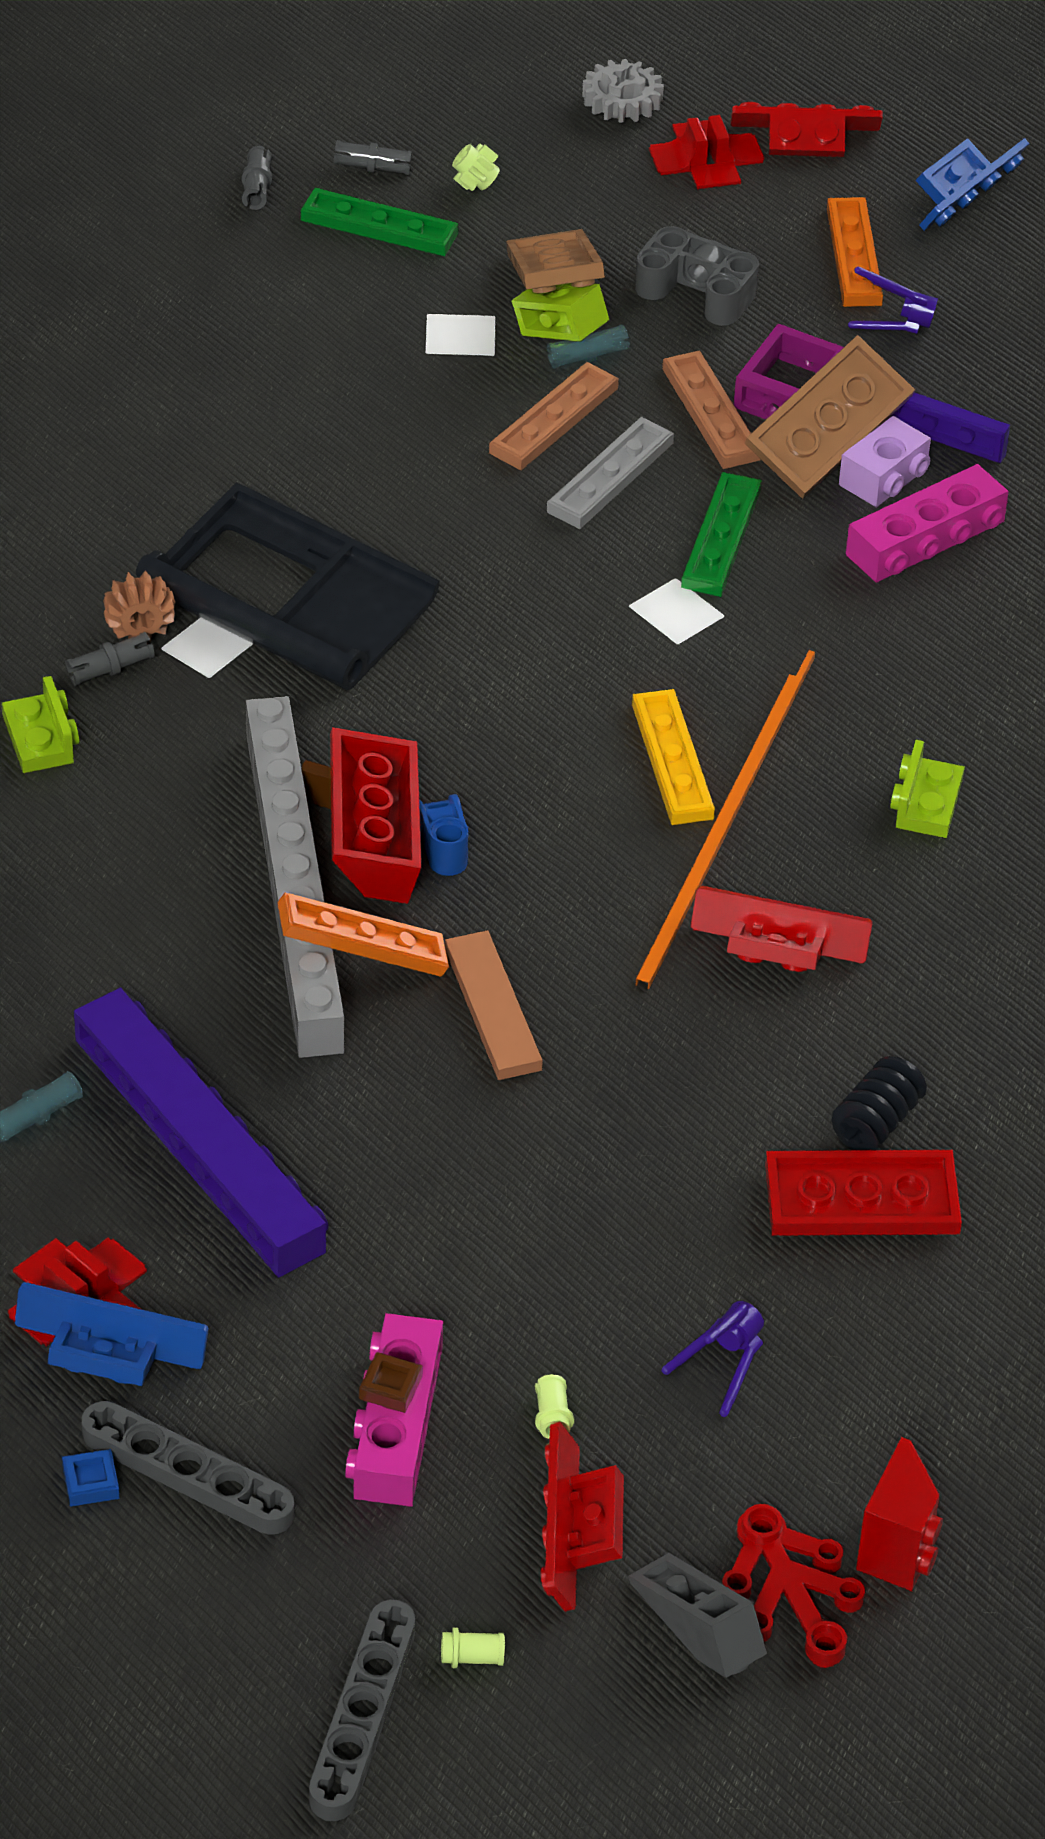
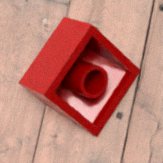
(901, 1522)

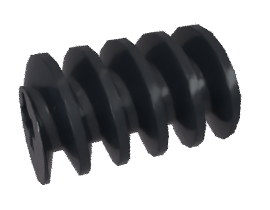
(878, 1103)

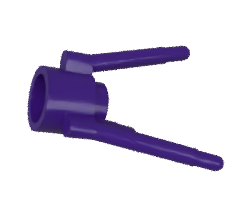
(916, 308)
(733, 1331)

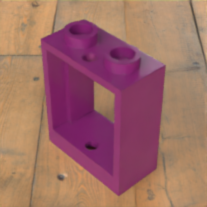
(757, 392)

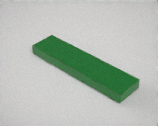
(379, 221)
(721, 534)

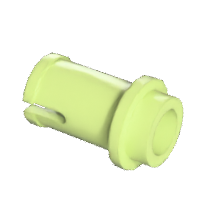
(552, 1404)
(472, 1648)

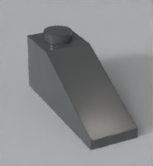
(702, 1613)

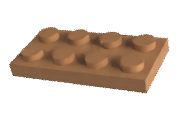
(555, 260)
(829, 416)

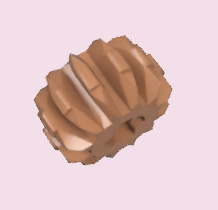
(139, 606)

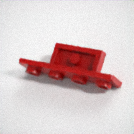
(806, 130)
(780, 930)
(581, 1517)

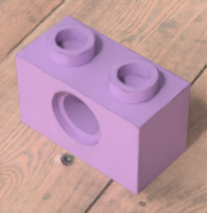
(885, 461)

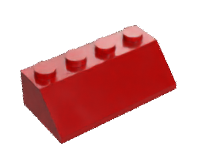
(375, 813)

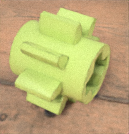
(475, 167)

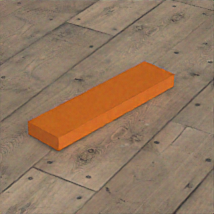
(853, 248)
(362, 934)

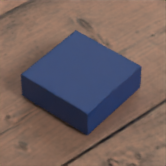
(90, 1477)

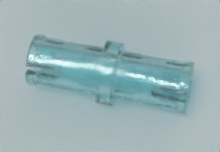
(589, 348)
(39, 1105)

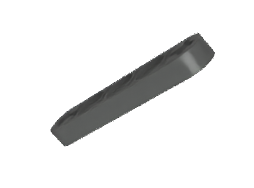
(198, 1486)
(362, 1730)

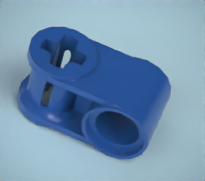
(444, 835)

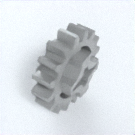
(623, 90)

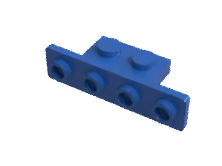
(959, 176)
(108, 1336)

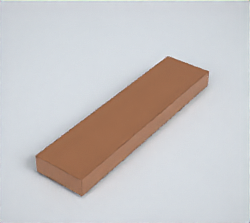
(710, 408)
(553, 416)
(493, 1005)

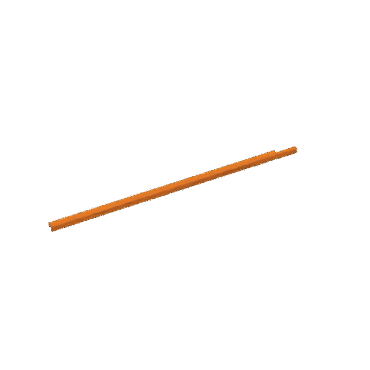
(723, 823)

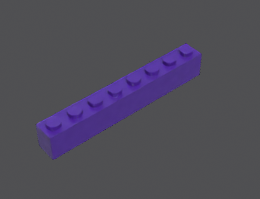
(201, 1132)

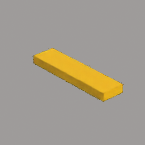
(673, 757)

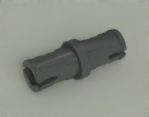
(372, 157)
(256, 177)
(109, 658)

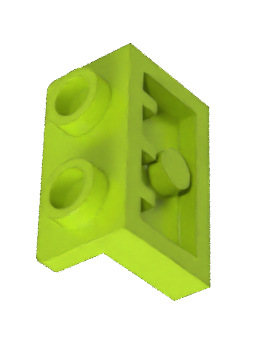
(40, 729)
(927, 795)

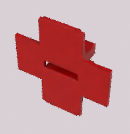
(691, 148)
(84, 1272)

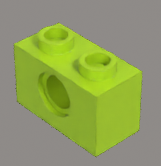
(562, 313)

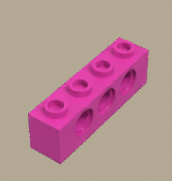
(926, 523)
(392, 1472)

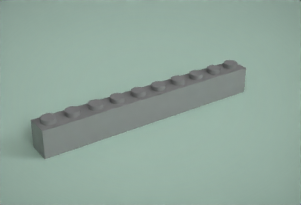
(293, 870)

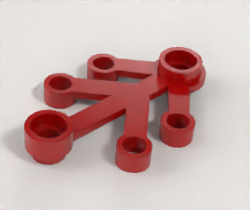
(793, 1579)

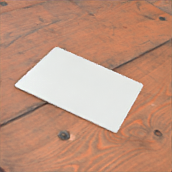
(460, 334)
(676, 611)
(206, 647)

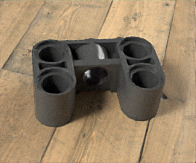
(700, 263)

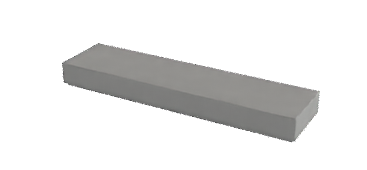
(610, 472)

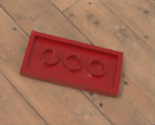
(862, 1192)

